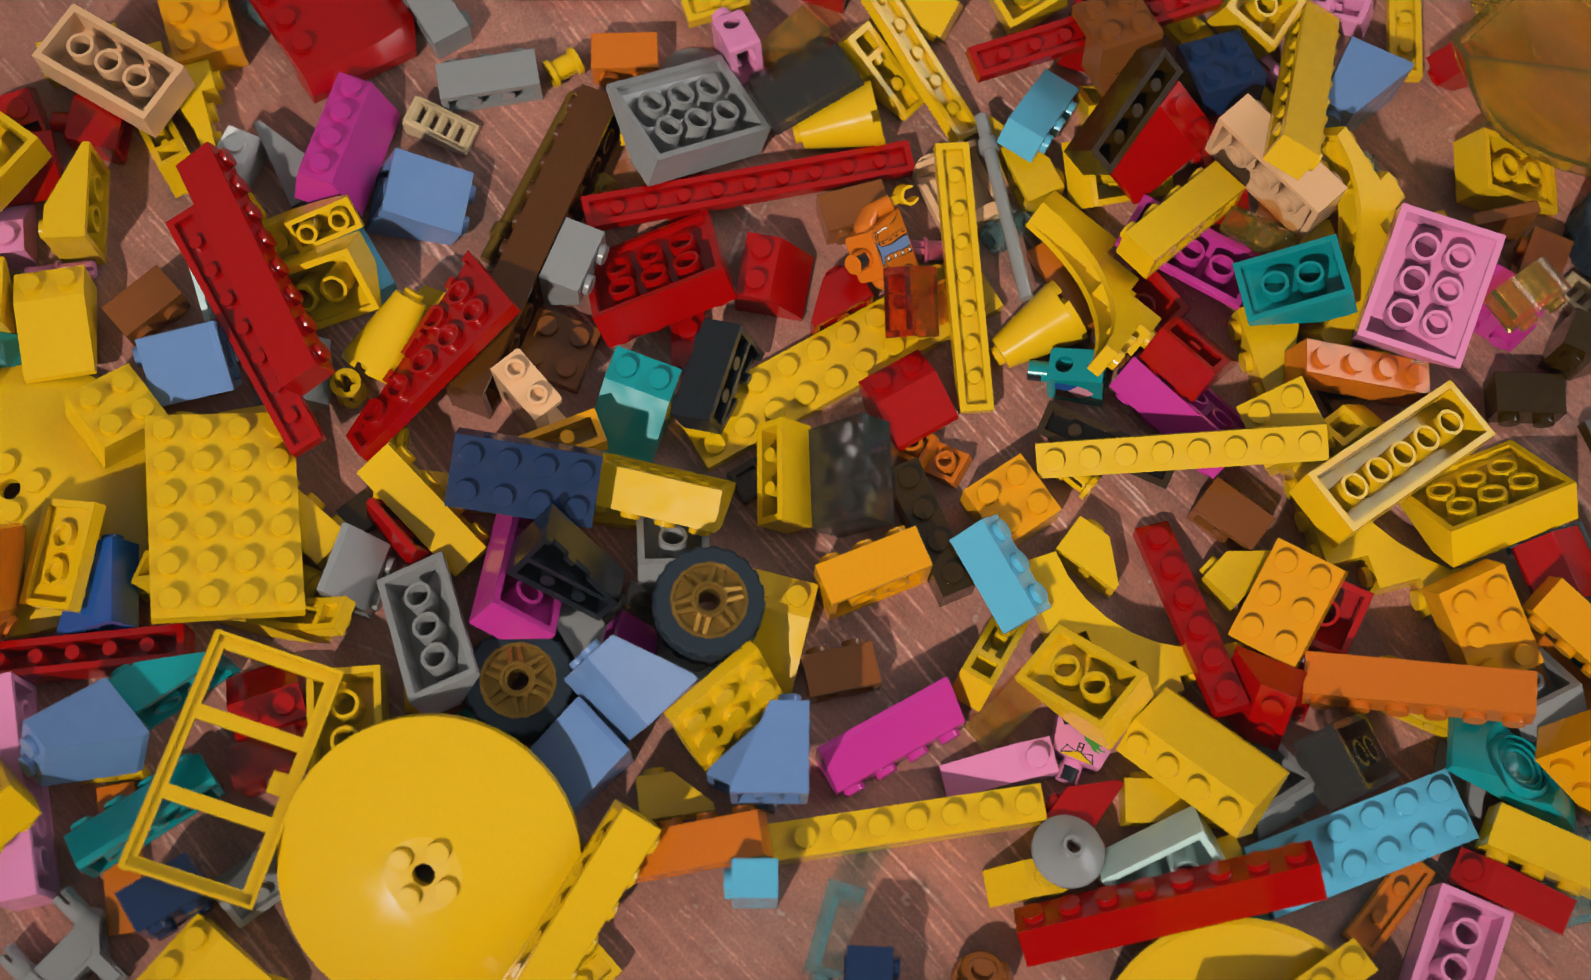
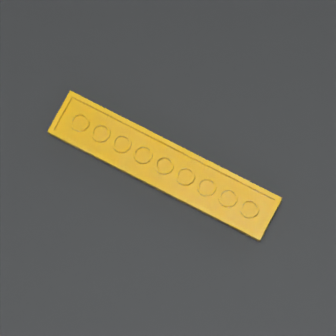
(819, 374)

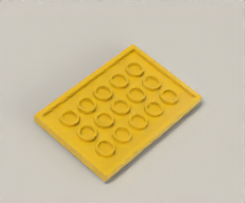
(221, 519)

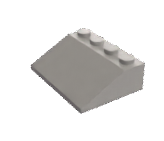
(686, 119)

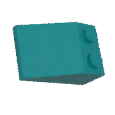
(1296, 284)
(636, 403)
(160, 686)

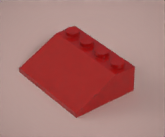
(660, 279)

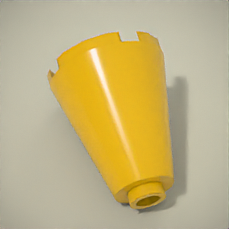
(844, 124)
(1038, 328)
(386, 334)

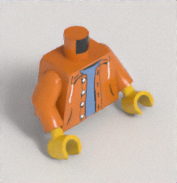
(881, 239)

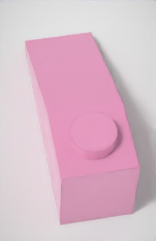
(1001, 768)

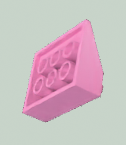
(1428, 287)

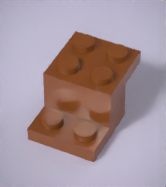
(1113, 35)

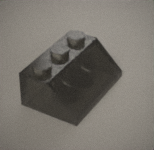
(802, 83)

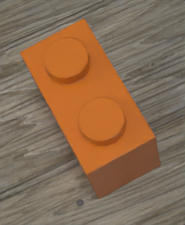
(623, 55)

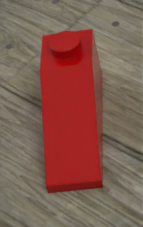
(1511, 891)

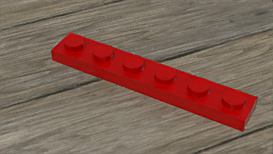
(1191, 620)

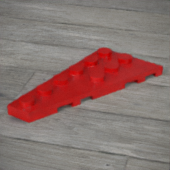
(436, 352)

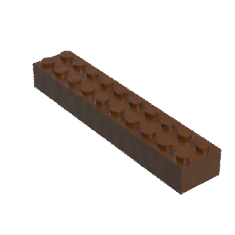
(567, 172)

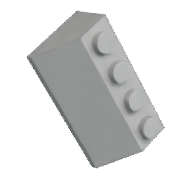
(429, 634)

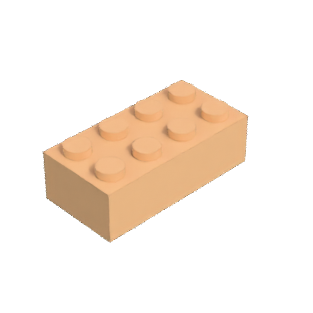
(114, 70)
(1239, 147)

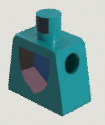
(1068, 376)

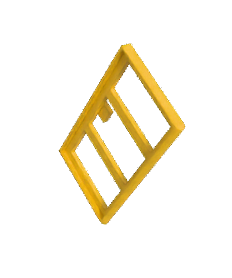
(280, 784)

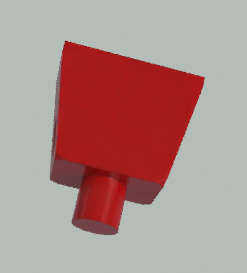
(93, 123)

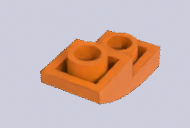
(937, 459)

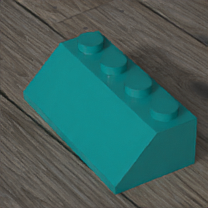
(100, 840)

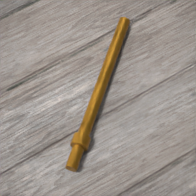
(502, 228)

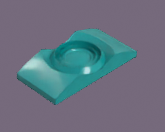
(1507, 768)

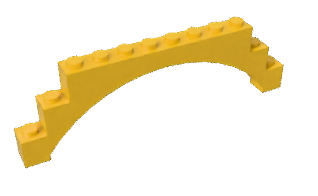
(1381, 559)

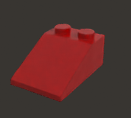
(1164, 144)

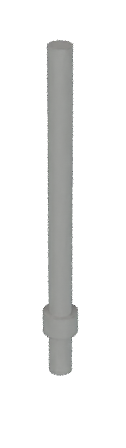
(988, 149)

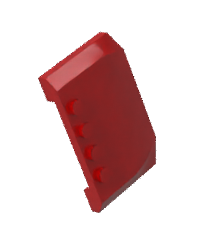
(339, 37)

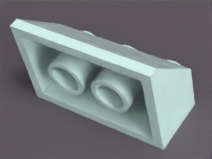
(1162, 848)

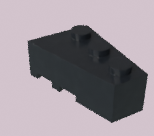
(714, 375)
(566, 564)

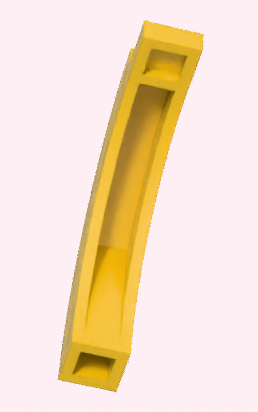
(322, 620)

